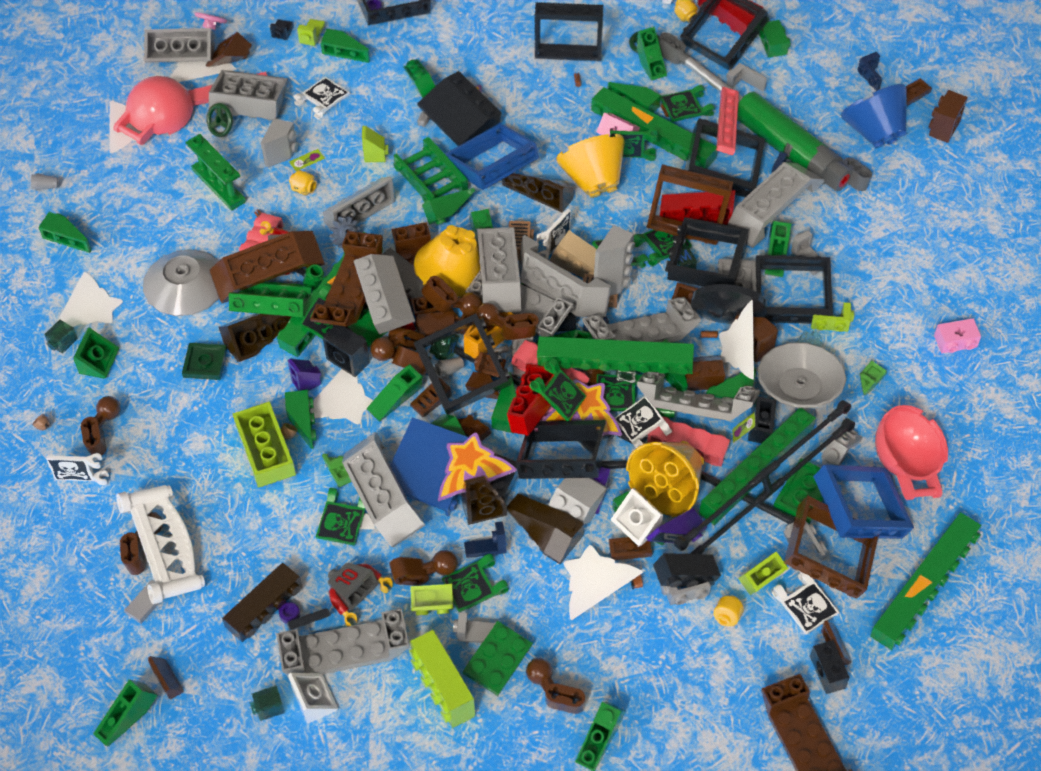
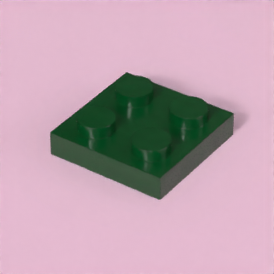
(204, 361)

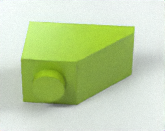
(373, 146)

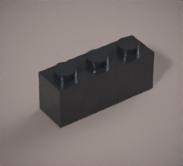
(686, 569)

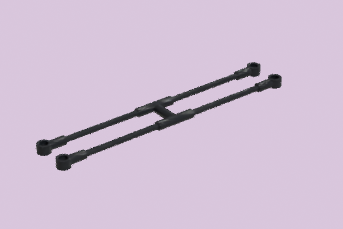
(847, 426)

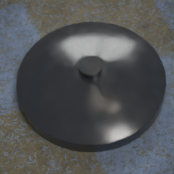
(724, 302)

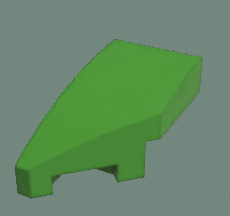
(871, 376)
(337, 470)

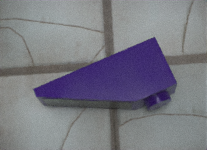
(677, 527)

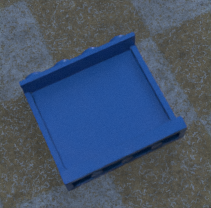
(422, 463)

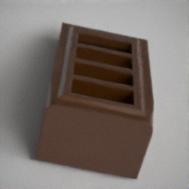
(427, 393)

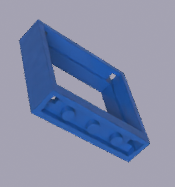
(525, 153)
(848, 527)

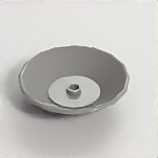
(181, 283)
(801, 375)

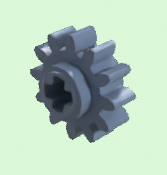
(341, 228)

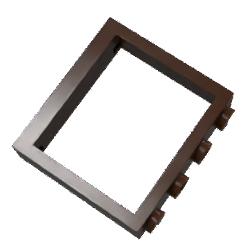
(691, 180)
(834, 579)

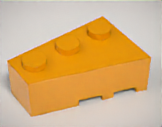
(473, 342)

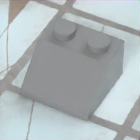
(279, 142)
(578, 497)

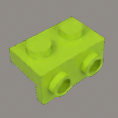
(431, 598)

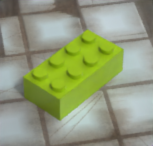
(264, 444)
(442, 679)

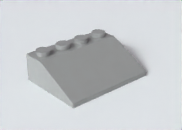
(249, 94)

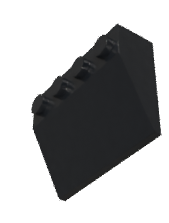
(459, 109)

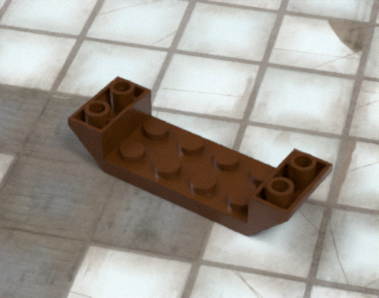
(407, 243)
(265, 262)
(346, 294)
(799, 726)

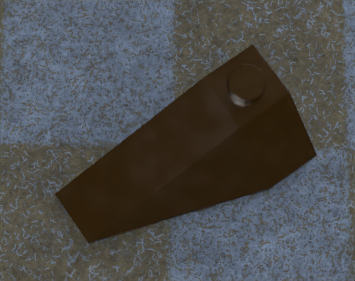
(543, 190)
(251, 334)
(481, 501)
(550, 528)

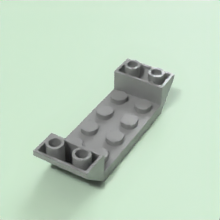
(772, 198)
(499, 268)
(556, 282)
(549, 311)
(670, 325)
(689, 402)
(381, 491)
(345, 646)

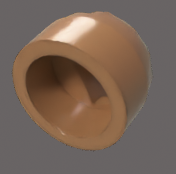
(40, 422)
(288, 431)

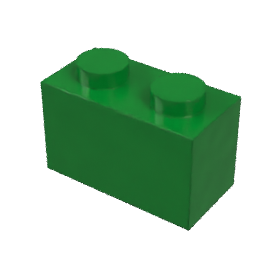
(774, 39)

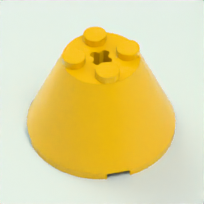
(594, 163)
(452, 257)
(666, 475)

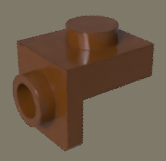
(484, 364)

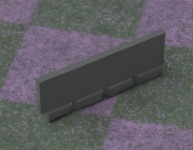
(411, 283)

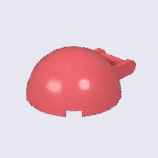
(155, 107)
(912, 450)

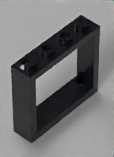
(394, 12)
(569, 12)
(743, 42)
(742, 138)
(708, 231)
(796, 263)
(477, 394)
(563, 468)

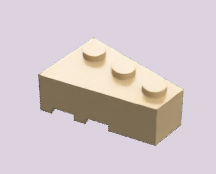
(574, 255)

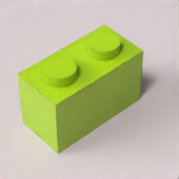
(763, 573)

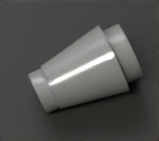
(43, 182)
(447, 367)

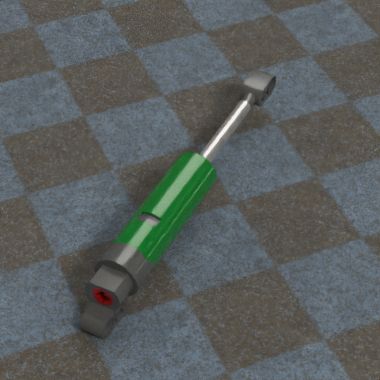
(778, 128)

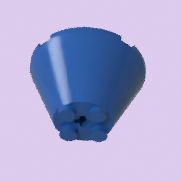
(881, 116)

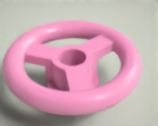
(210, 20)

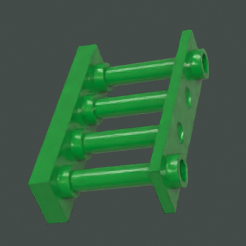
(439, 160)
(215, 172)
(271, 299)

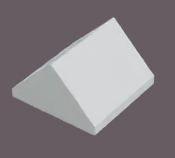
(637, 517)
(312, 695)

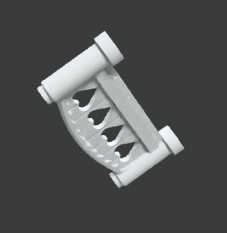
(166, 582)

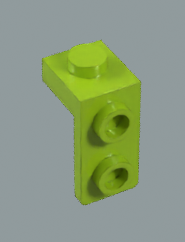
(311, 32)
(834, 323)

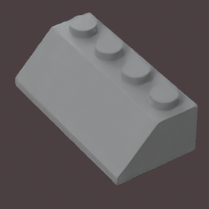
(178, 45)
(362, 203)
(614, 259)
(384, 292)

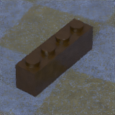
(262, 602)

